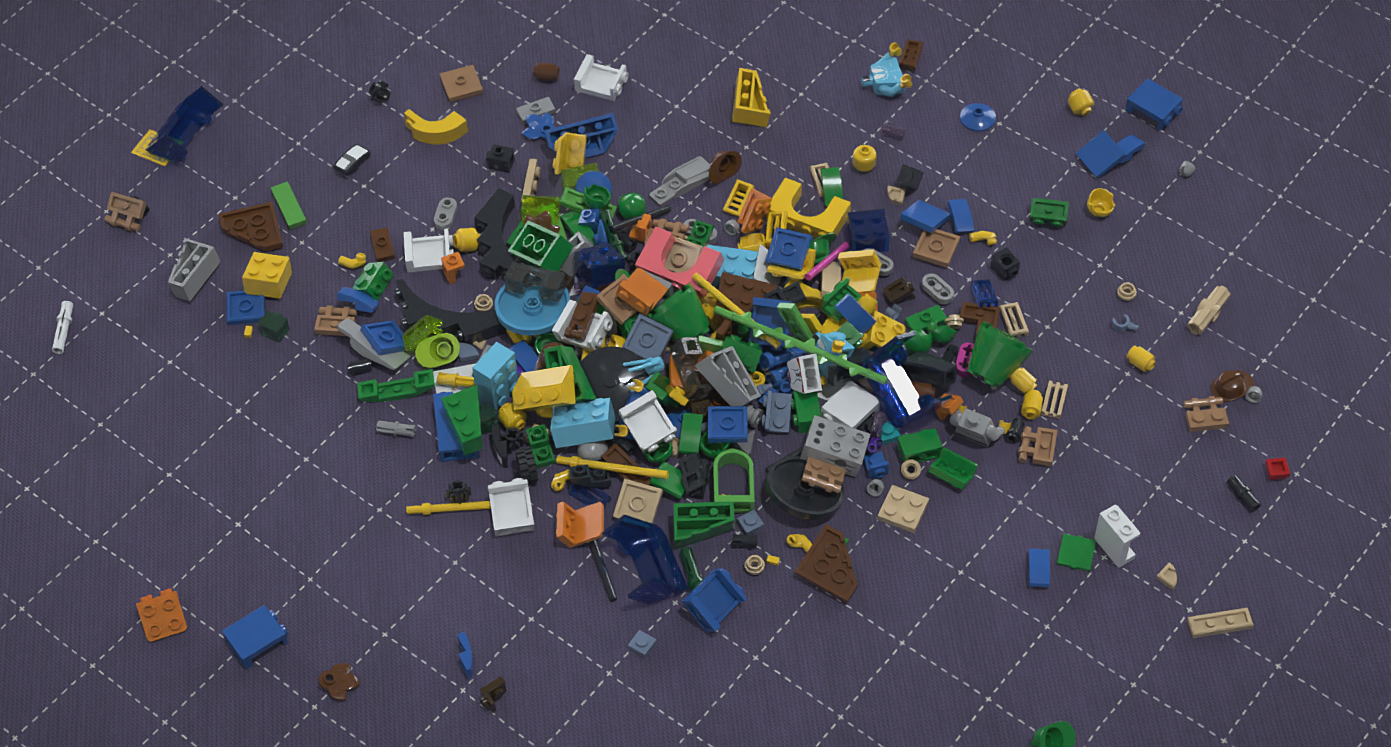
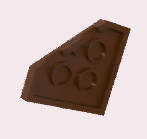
(253, 225)
(741, 292)
(829, 565)

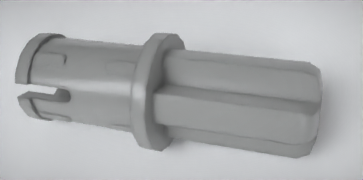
(396, 428)

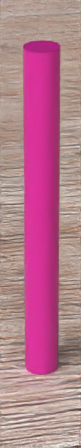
(825, 262)

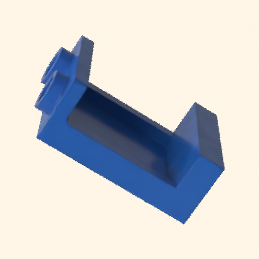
(1155, 103)
(767, 314)
(714, 599)
(254, 635)

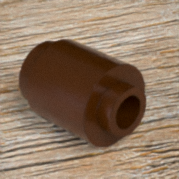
(546, 71)
(923, 388)

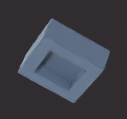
(750, 522)
(642, 644)

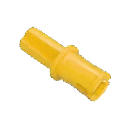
(455, 380)

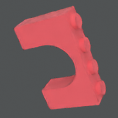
(655, 253)

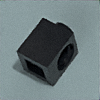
(1005, 264)

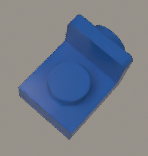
(591, 218)
(876, 465)

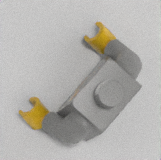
(977, 426)

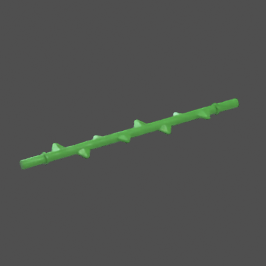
(808, 346)

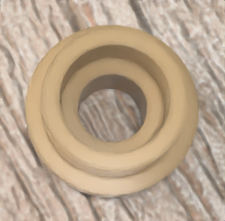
(1129, 288)
(483, 299)
(954, 321)
(915, 464)
(754, 560)

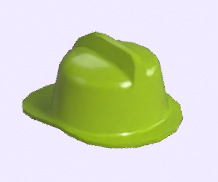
(437, 350)

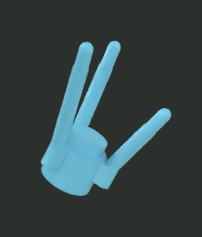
(650, 364)

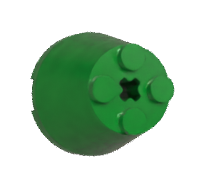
(682, 314)
(996, 355)

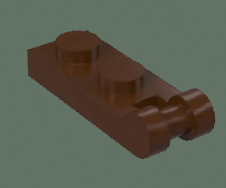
(582, 316)

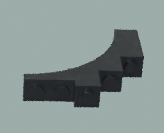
(491, 223)
(467, 326)
(918, 367)

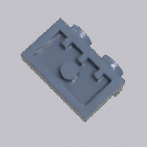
(777, 413)

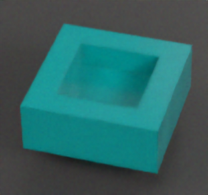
(889, 434)

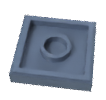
(648, 338)

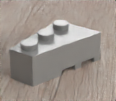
(193, 268)
(729, 377)

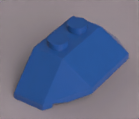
(599, 133)

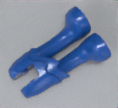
(768, 361)

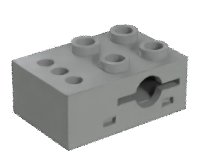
(835, 444)

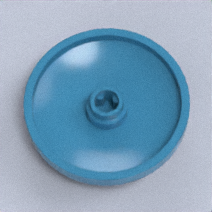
(528, 312)

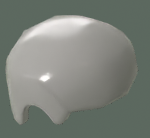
(592, 450)

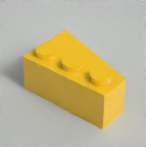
(749, 100)

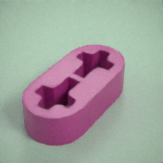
(961, 359)

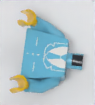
(886, 75)
(834, 344)

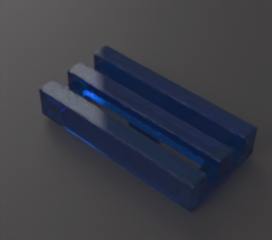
(985, 300)
(584, 499)

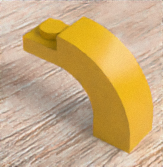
(436, 132)

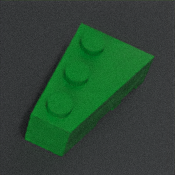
(564, 356)
(464, 417)
(701, 521)

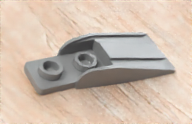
(681, 180)
(364, 348)

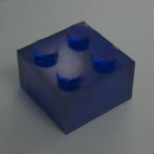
(868, 230)
(598, 264)

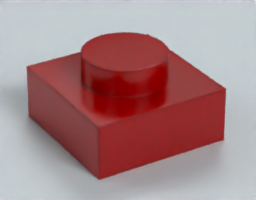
(1277, 468)

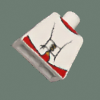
(804, 374)

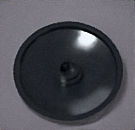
(609, 377)
(796, 496)

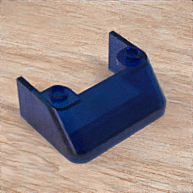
(183, 125)
(898, 395)
(652, 558)

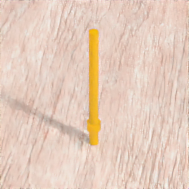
(730, 305)
(575, 460)
(427, 508)

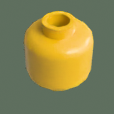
(1080, 102)
(864, 158)
(466, 239)
(512, 418)

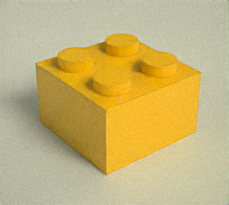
(267, 275)

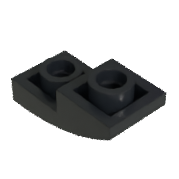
(594, 478)

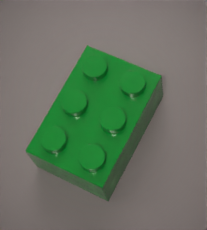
(540, 247)

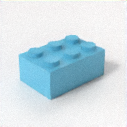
(736, 262)
(496, 375)
(583, 422)

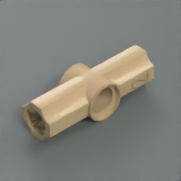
(1208, 310)

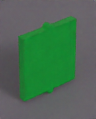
(674, 483)
(1076, 552)

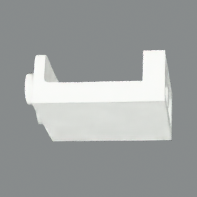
(600, 79)
(426, 252)
(600, 326)
(850, 406)
(647, 422)
(511, 507)
(1114, 535)

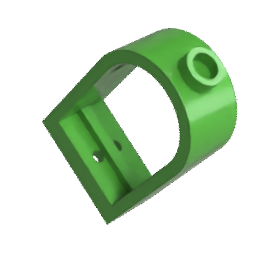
(742, 503)

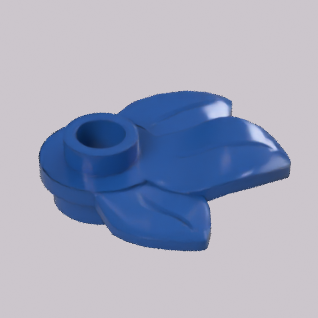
(538, 125)

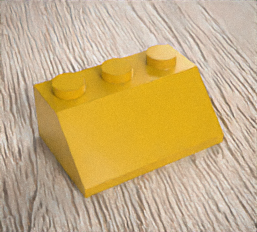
(544, 389)

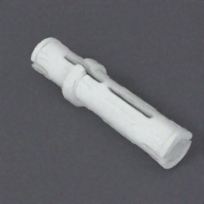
(63, 321)

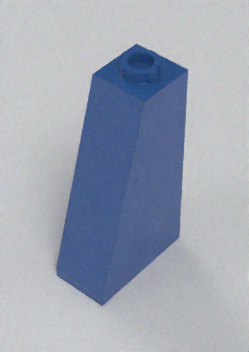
(448, 445)

